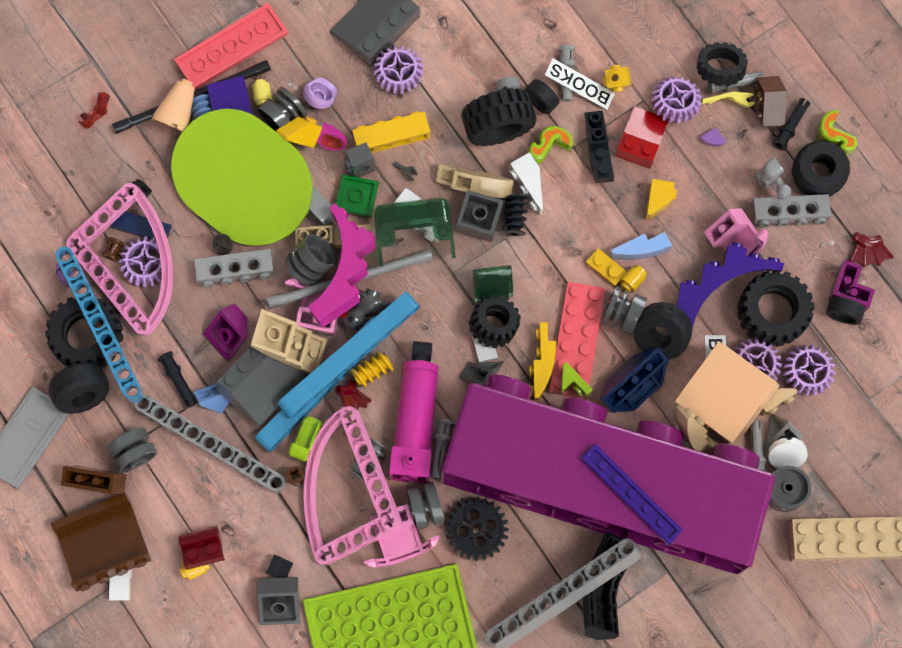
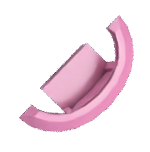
(737, 228)
(304, 316)
(402, 543)

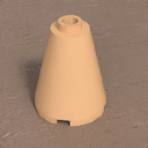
(176, 106)

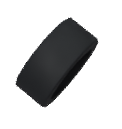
(542, 96)
(845, 310)

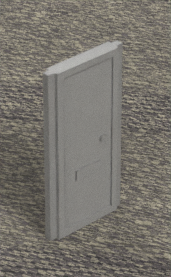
(28, 436)

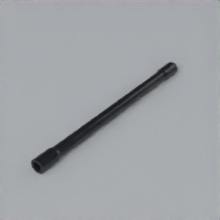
(128, 123)

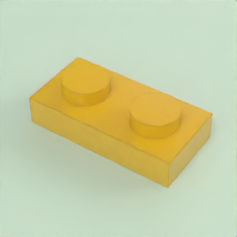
(606, 267)

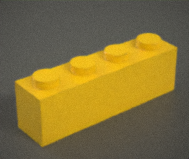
(394, 132)

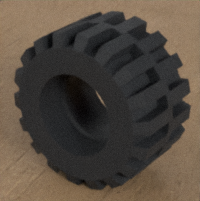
(502, 310)

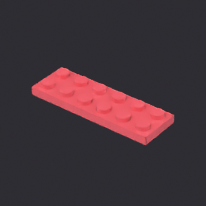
(231, 46)
(577, 334)

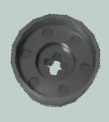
(286, 108)
(311, 259)
(624, 310)

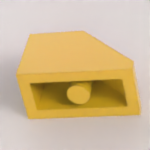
(301, 131)
(660, 197)

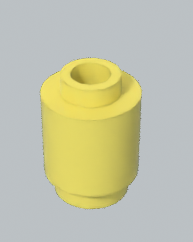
(261, 92)

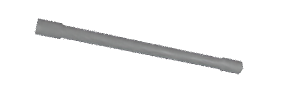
(282, 299)

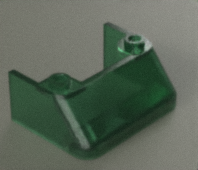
(412, 215)

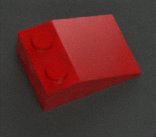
(641, 137)

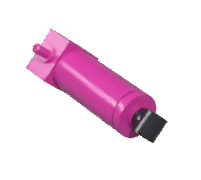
(415, 417)

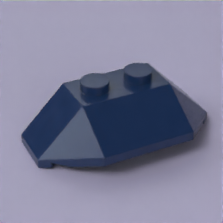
(635, 381)

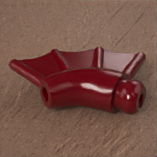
(869, 250)
(351, 396)

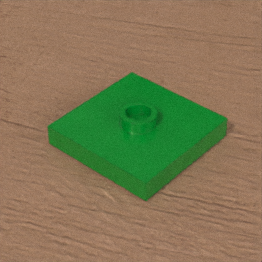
(357, 195)

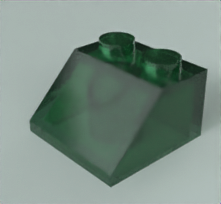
(492, 282)

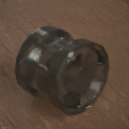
(222, 240)

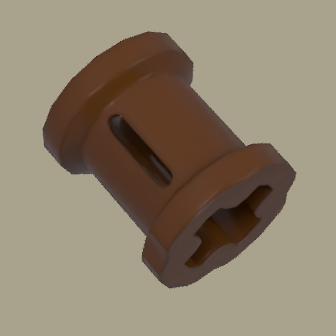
(112, 249)
(293, 470)

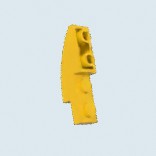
(542, 368)

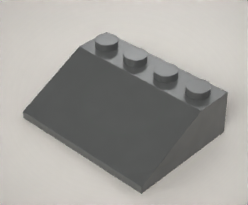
(375, 26)
(258, 384)

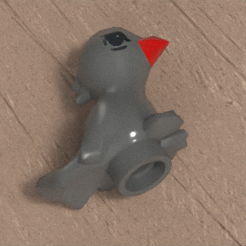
(368, 304)

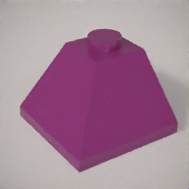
(228, 331)

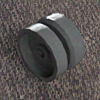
(131, 450)
(798, 492)
(425, 505)

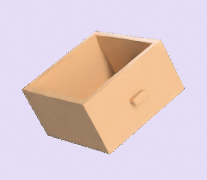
(727, 393)

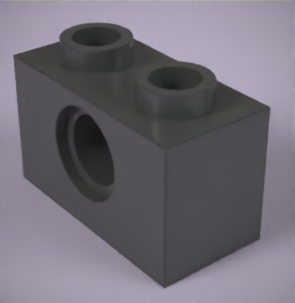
(359, 161)

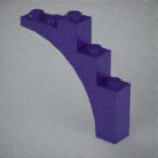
(713, 275)

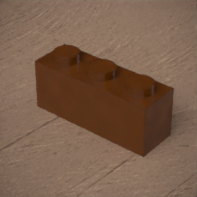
(93, 479)

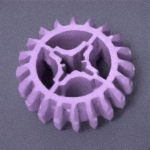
(391, 70)
(673, 105)
(127, 262)
(765, 351)
(807, 355)

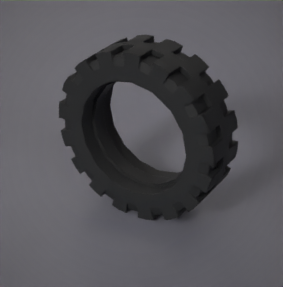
(722, 51)

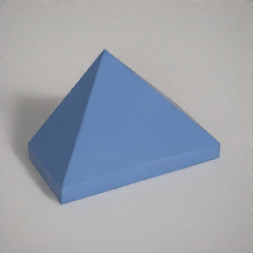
(211, 399)

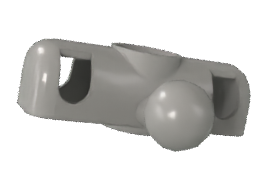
(770, 175)

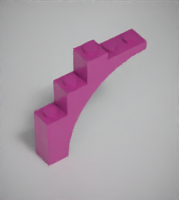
(342, 292)

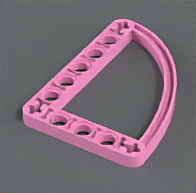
(164, 249)
(369, 478)

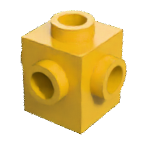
(623, 81)

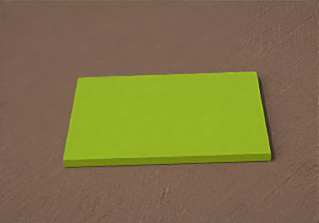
(400, 612)

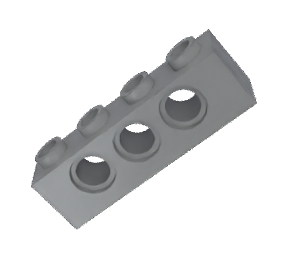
(818, 203)
(225, 262)

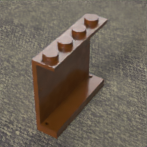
(101, 542)

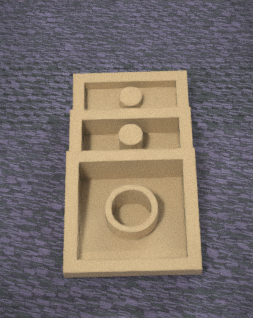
(287, 342)

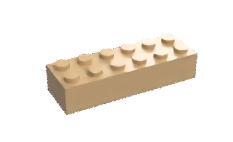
(845, 539)

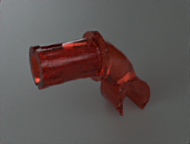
(98, 111)

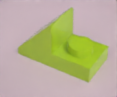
(570, 377)

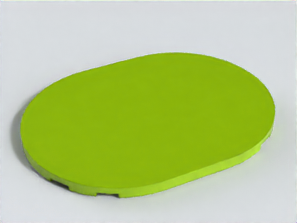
(242, 177)

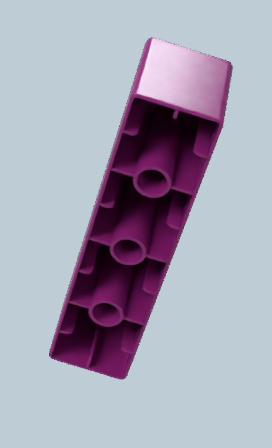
(533, 461)

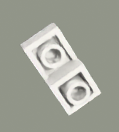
(120, 587)

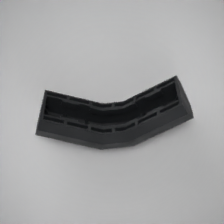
(601, 603)

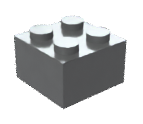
(479, 215)

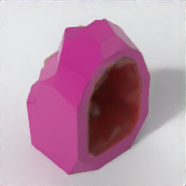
(331, 138)

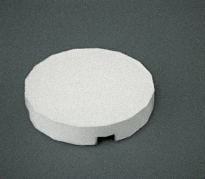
(787, 452)

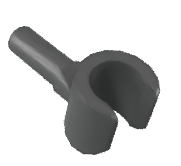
(407, 170)

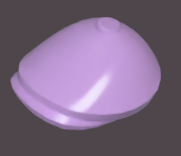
(320, 93)

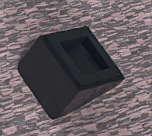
(279, 567)

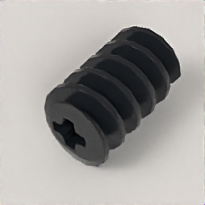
(513, 215)

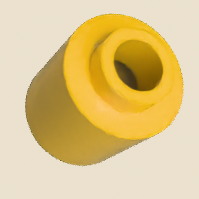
(633, 278)
(193, 573)

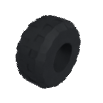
(825, 153)
(668, 317)
(78, 387)

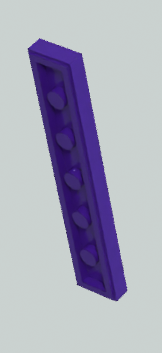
(631, 494)

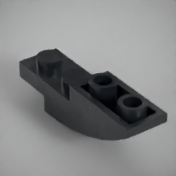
(598, 147)

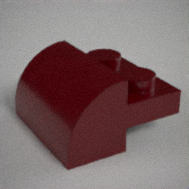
(201, 547)

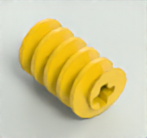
(371, 369)

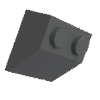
(278, 601)

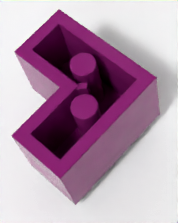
(846, 285)

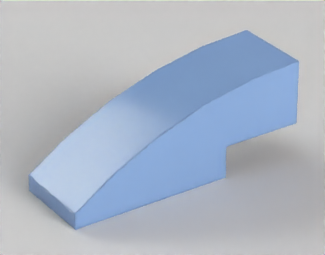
(641, 248)

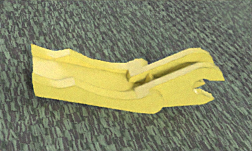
(737, 97)

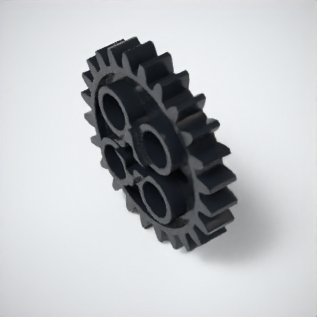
(467, 544)

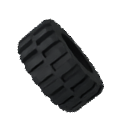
(498, 117)
(792, 291)
(60, 325)

